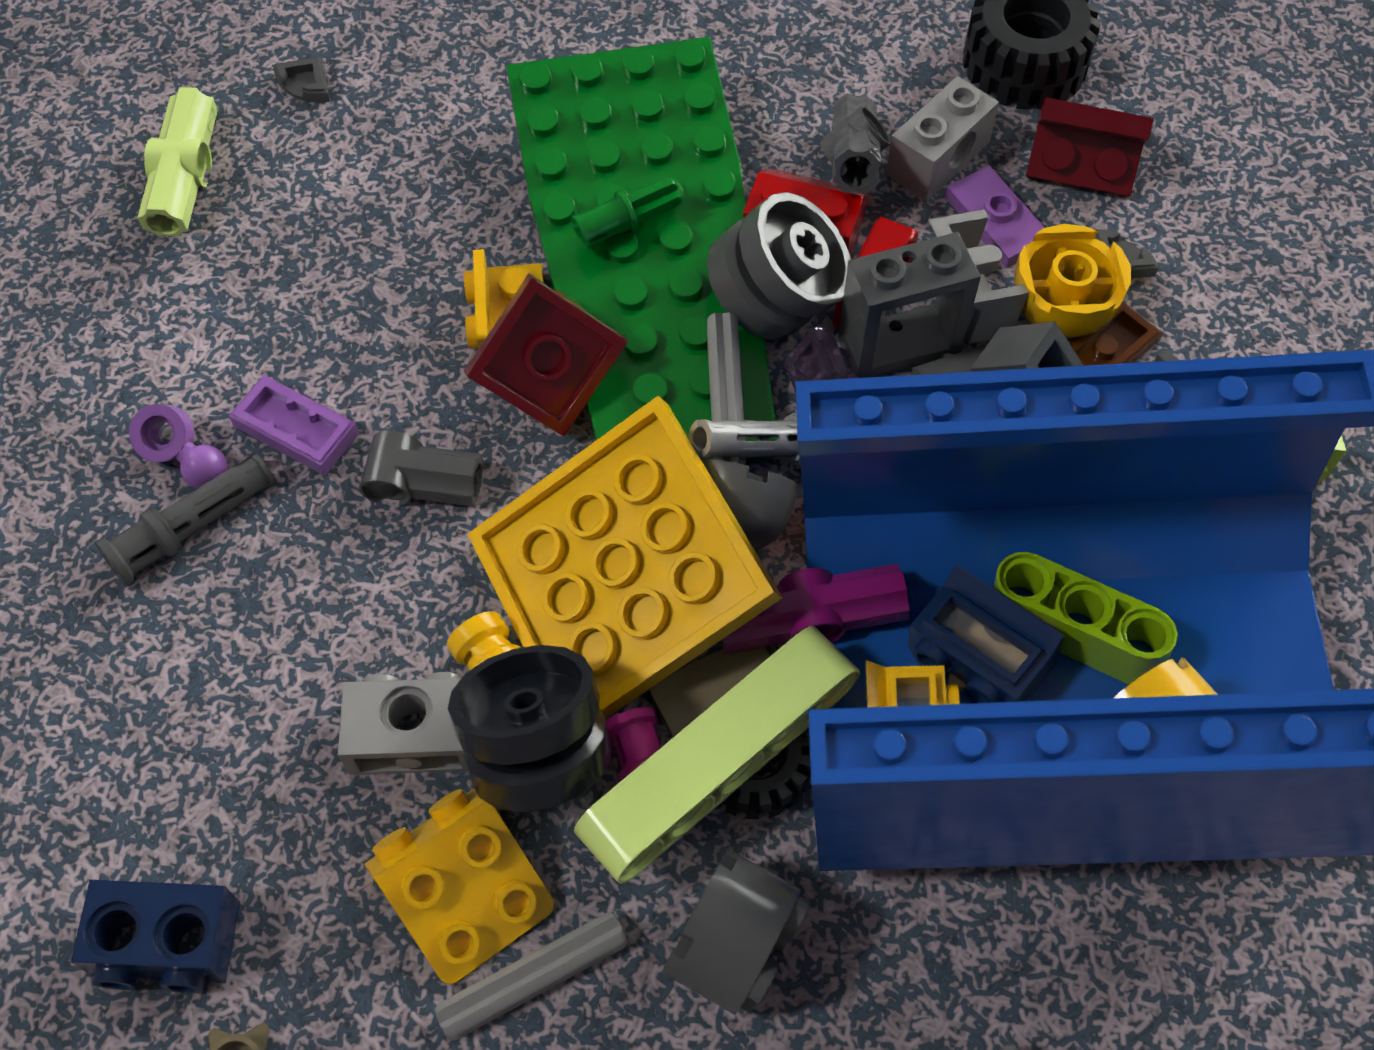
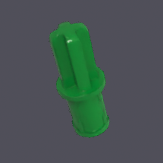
(625, 212)

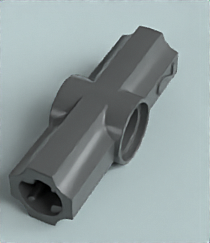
(855, 144)

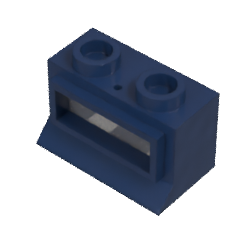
(984, 640)

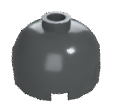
(758, 506)

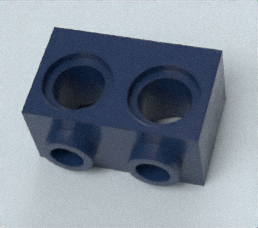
(161, 918)

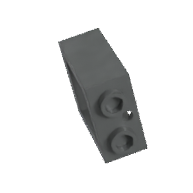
(887, 282)

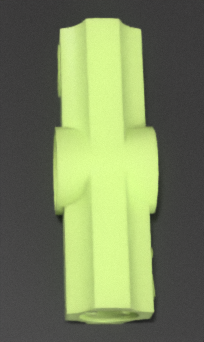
(177, 163)

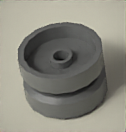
(779, 266)

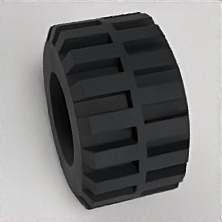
(1030, 48)

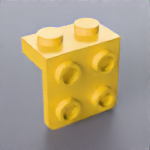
(460, 884)

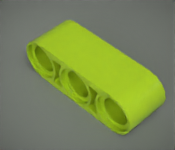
(1113, 614)

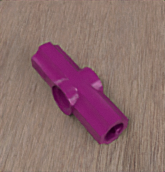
(828, 603)

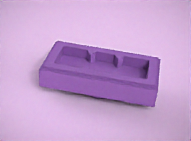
(1009, 220)
(294, 424)

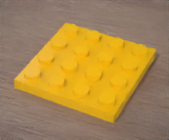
(626, 558)

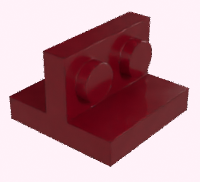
(1088, 146)
(545, 355)

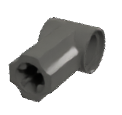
(406, 470)

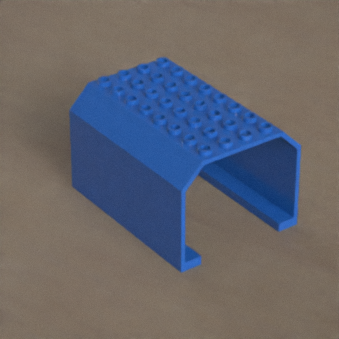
(1153, 482)

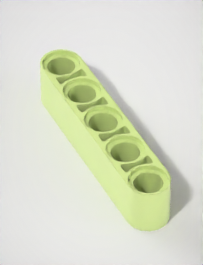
(714, 754)

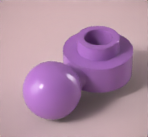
(197, 463)

